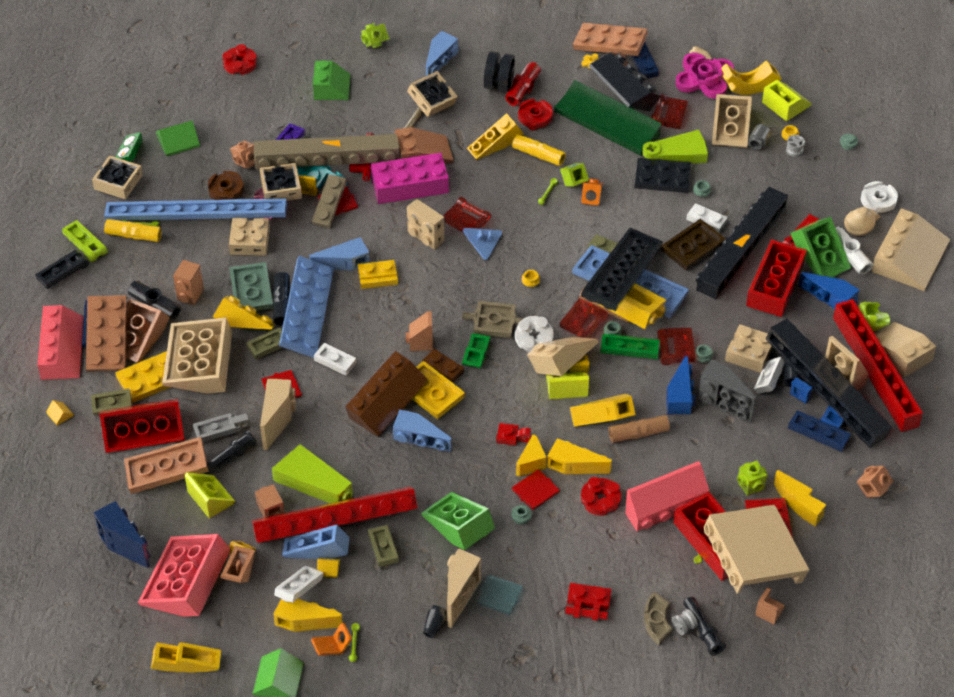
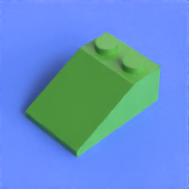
(823, 246)
(459, 520)

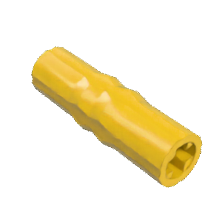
(538, 150)
(133, 230)

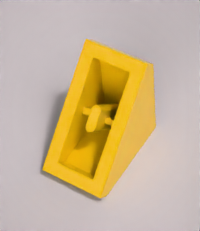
(531, 458)

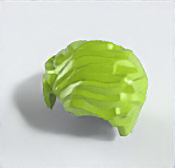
(873, 316)

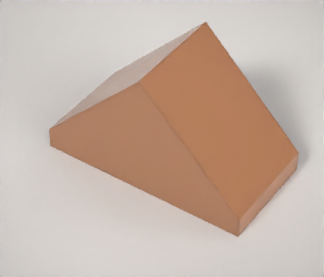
(239, 565)

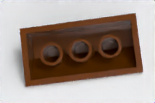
(385, 394)

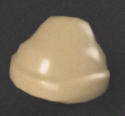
(861, 221)

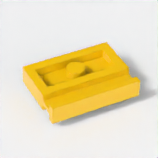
(377, 274)

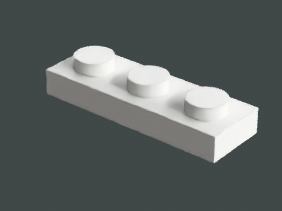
(298, 584)

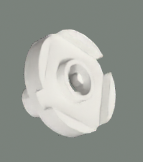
(879, 205)
(530, 324)

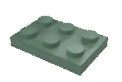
(252, 285)

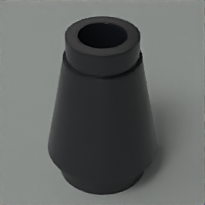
(434, 620)

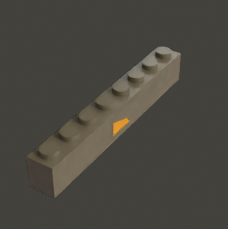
(326, 151)

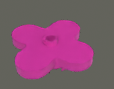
(702, 75)

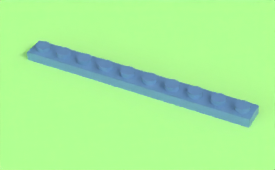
(196, 209)

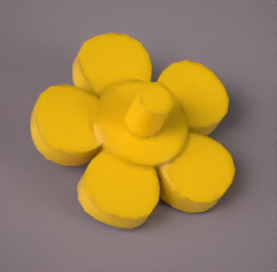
(589, 59)

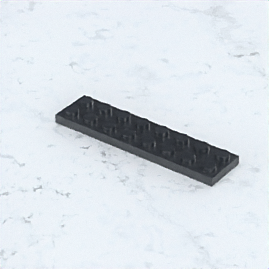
(621, 269)

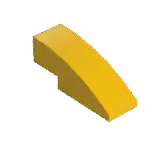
(799, 498)
(185, 658)

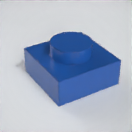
(801, 390)
(832, 417)

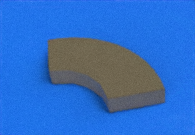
(655, 618)

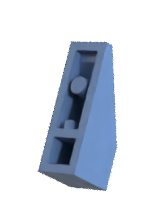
(321, 543)

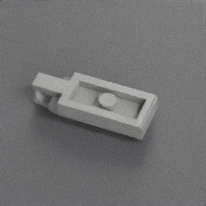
(220, 426)

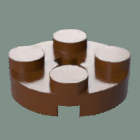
(229, 178)

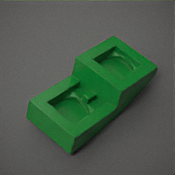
(476, 350)

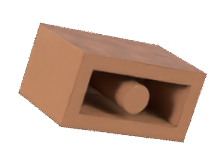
(188, 282)

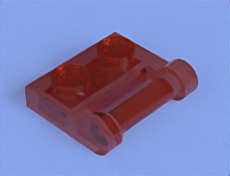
(674, 114)
(459, 219)
(578, 317)
(682, 343)

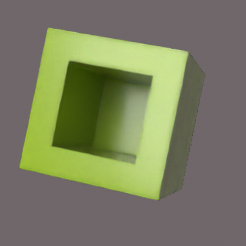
(574, 174)

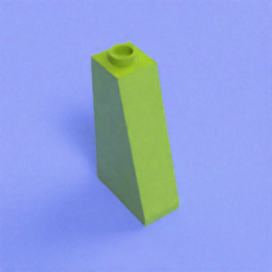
(311, 476)

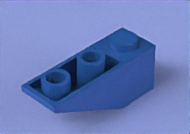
(828, 289)
(679, 390)

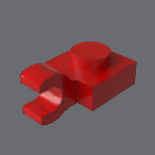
(510, 434)

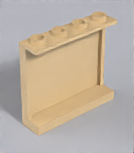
(755, 546)

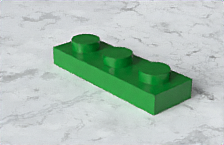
(629, 346)

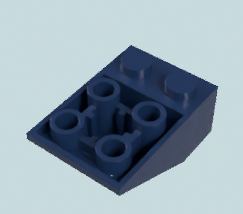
(121, 534)

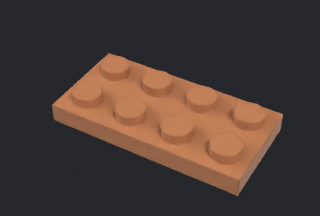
(610, 39)
(106, 333)
(165, 465)

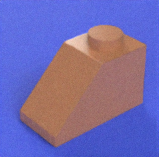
(420, 333)

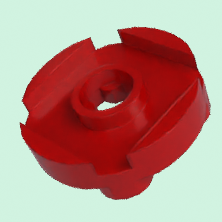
(239, 53)
(533, 121)
(603, 486)

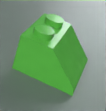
(330, 81)

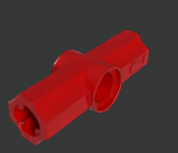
(523, 84)

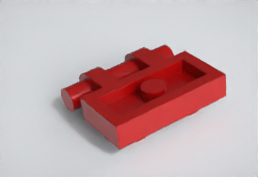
(590, 597)

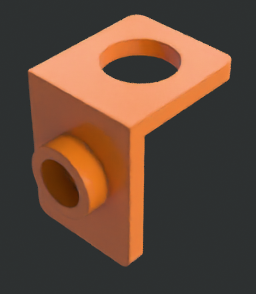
(591, 184)
(332, 644)

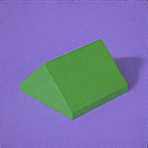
(178, 138)
(278, 675)

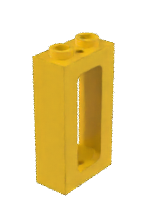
(641, 307)

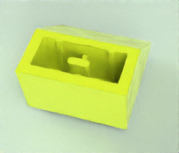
(784, 100)

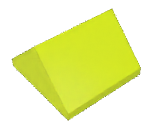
(568, 385)
(208, 493)

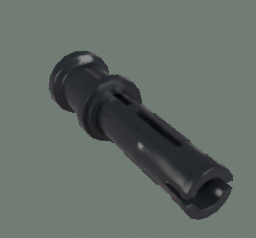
(235, 449)
(707, 632)

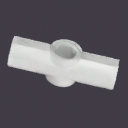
(854, 253)

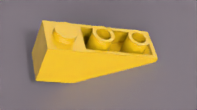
(495, 138)
(242, 316)
(603, 410)
(572, 459)
(305, 616)

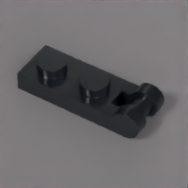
(61, 269)

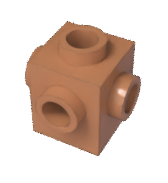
(243, 154)
(875, 481)

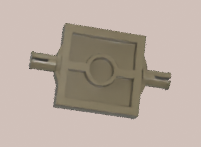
(493, 319)

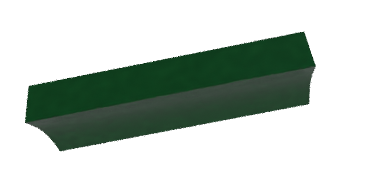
(608, 117)

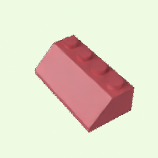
(60, 343)
(660, 497)

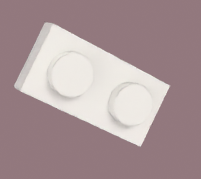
(712, 218)
(335, 359)
(769, 375)

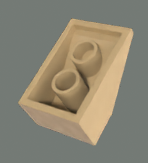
(732, 120)
(906, 348)
(559, 355)
(846, 363)
(277, 409)
(463, 579)

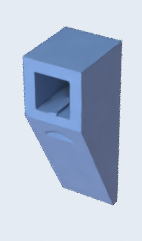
(441, 50)
(343, 256)
(417, 430)

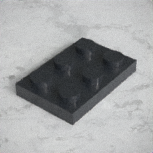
(662, 175)

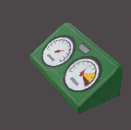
(130, 147)

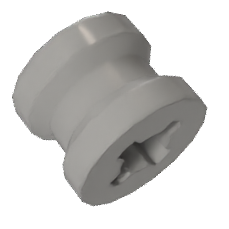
(795, 146)
(684, 622)

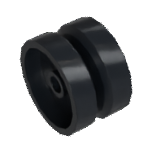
(499, 71)

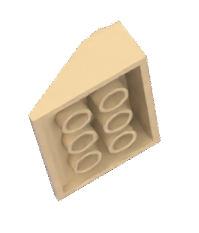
(910, 250)
(198, 355)

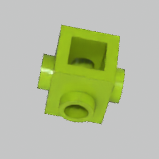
(374, 35)
(752, 477)

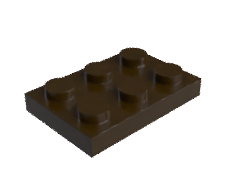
(693, 244)

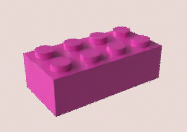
(409, 178)

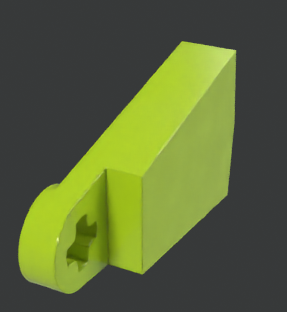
(683, 148)

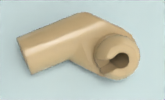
(698, 50)

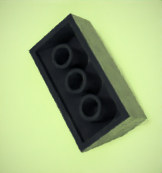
(626, 81)

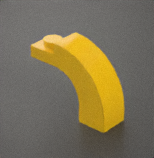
(752, 81)

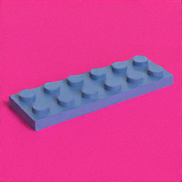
(672, 292)
(306, 307)

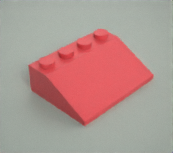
(185, 574)

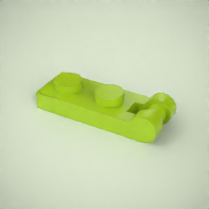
(84, 240)

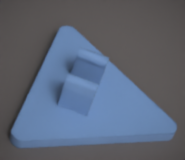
(483, 240)

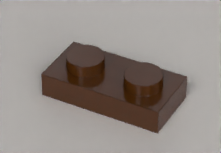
(444, 365)

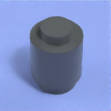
(759, 137)

